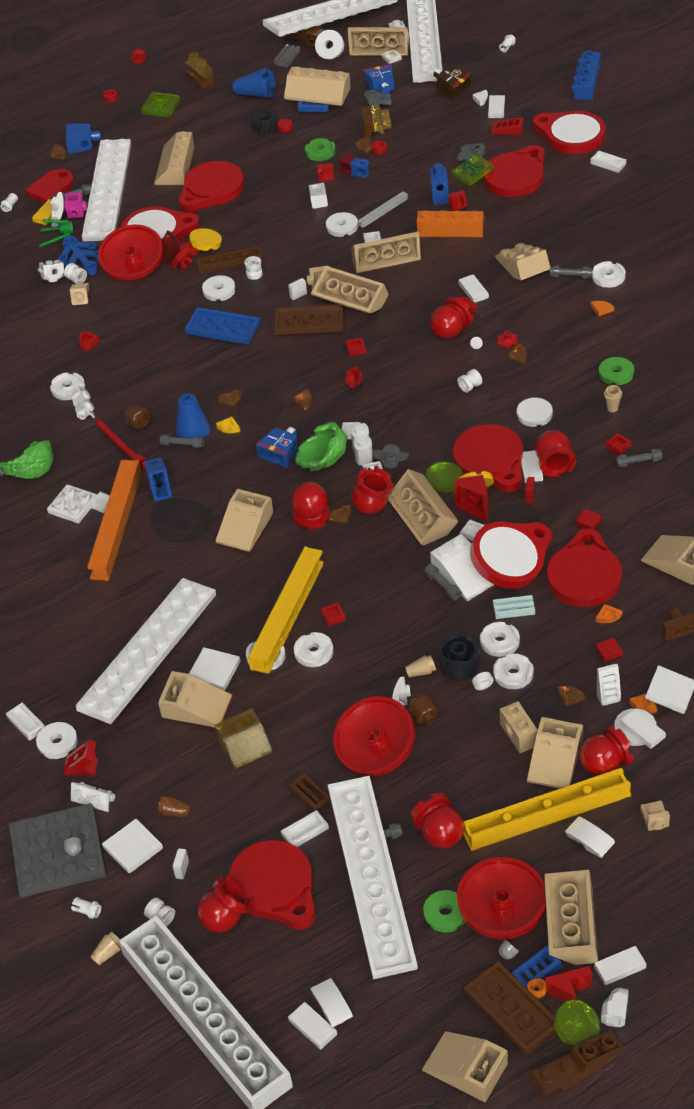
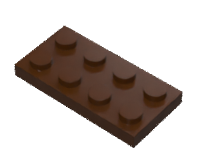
(309, 319)
(511, 1008)

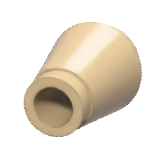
(612, 396)
(421, 667)
(106, 948)

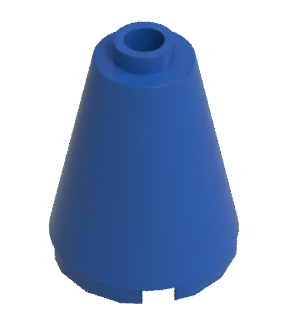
(256, 84)
(191, 418)

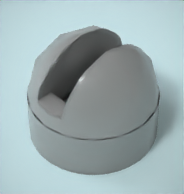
(72, 846)
(507, 950)

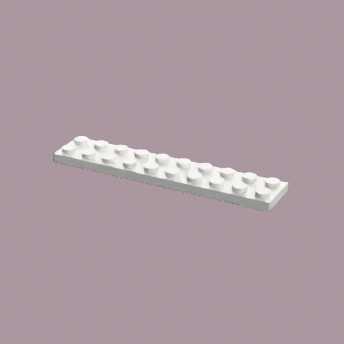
(319, 14)
(423, 39)
(106, 189)
(145, 651)
(372, 878)

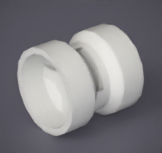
(253, 267)
(75, 273)
(471, 380)
(157, 908)

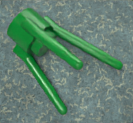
(64, 226)

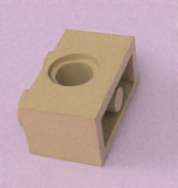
(518, 726)

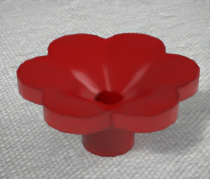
(507, 339)
(354, 377)

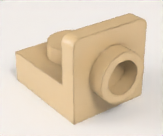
(314, 275)
(79, 293)
(655, 815)

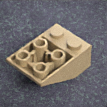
(523, 260)
(244, 520)
(673, 556)
(193, 700)
(555, 753)
(467, 1064)

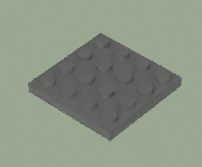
(40, 851)

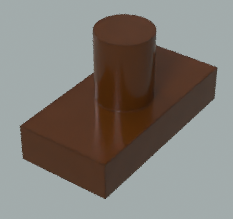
(678, 626)

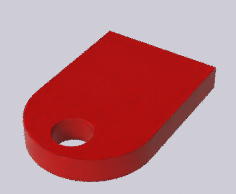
(50, 184)

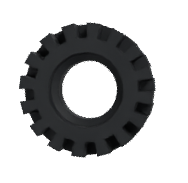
(264, 120)

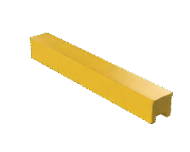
(286, 610)
(546, 809)

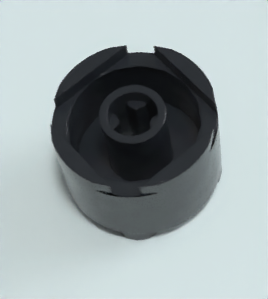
(459, 656)

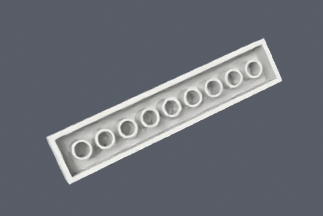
(206, 1015)

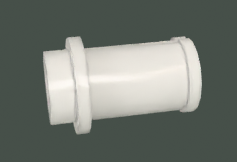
(509, 40)
(7, 205)
(88, 908)

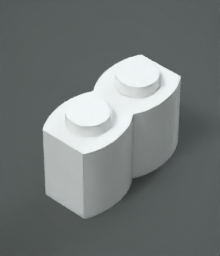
(361, 444)

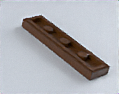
(227, 259)

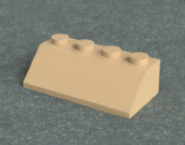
(378, 40)
(317, 86)
(175, 159)
(386, 252)
(350, 290)
(421, 508)
(571, 917)

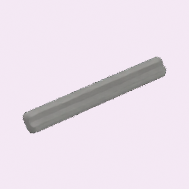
(382, 209)

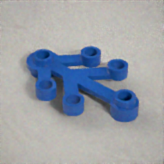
(71, 243)

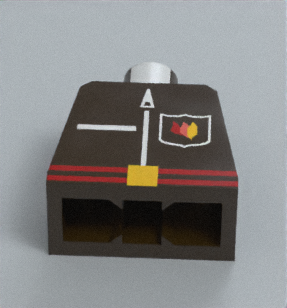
(452, 81)

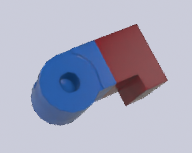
(354, 166)

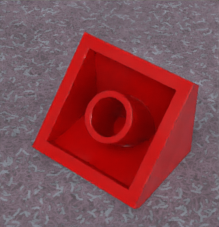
(472, 496)

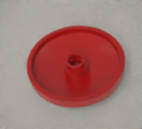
(131, 252)
(374, 736)
(501, 898)

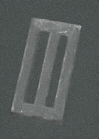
(284, 55)

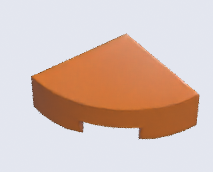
(602, 307)
(608, 614)
(642, 703)

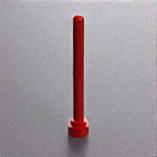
(121, 444)

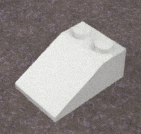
(457, 568)

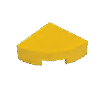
(228, 425)

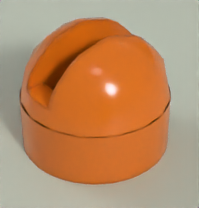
(541, 986)

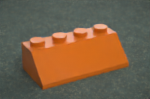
(450, 223)

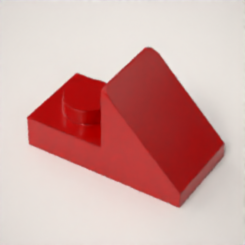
(82, 760)
(563, 985)

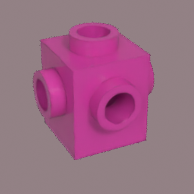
(74, 205)

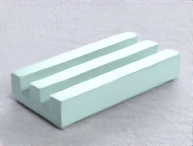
(513, 604)

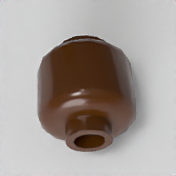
(137, 416)
(423, 709)

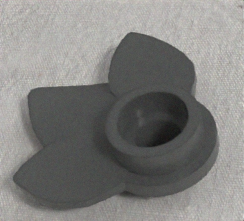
(375, 98)
(470, 150)
(390, 455)

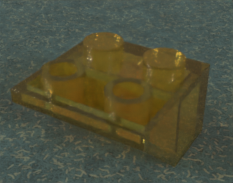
(243, 738)

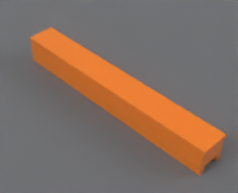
(114, 520)

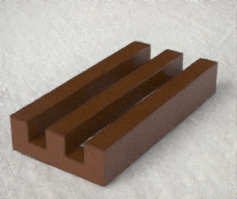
(319, 803)

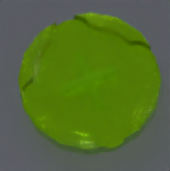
(443, 475)
(576, 1022)

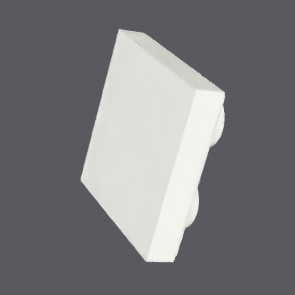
(71, 504)
(215, 667)
(670, 689)
(132, 846)

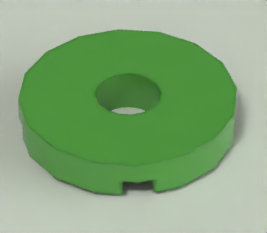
(326, 151)
(616, 363)
(438, 921)

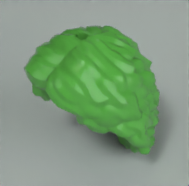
(322, 448)
(32, 463)

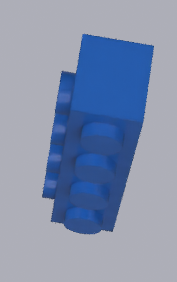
(586, 75)

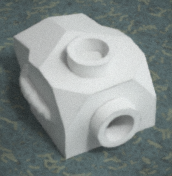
(52, 270)

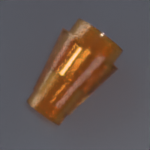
(173, 807)

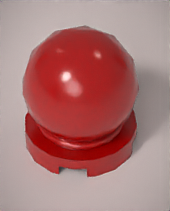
(451, 318)
(555, 453)
(371, 490)
(310, 505)
(605, 752)
(438, 821)
(222, 907)

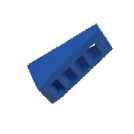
(539, 957)

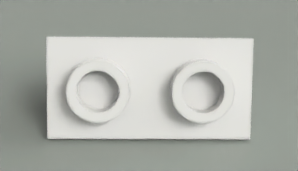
(82, 403)
(88, 794)

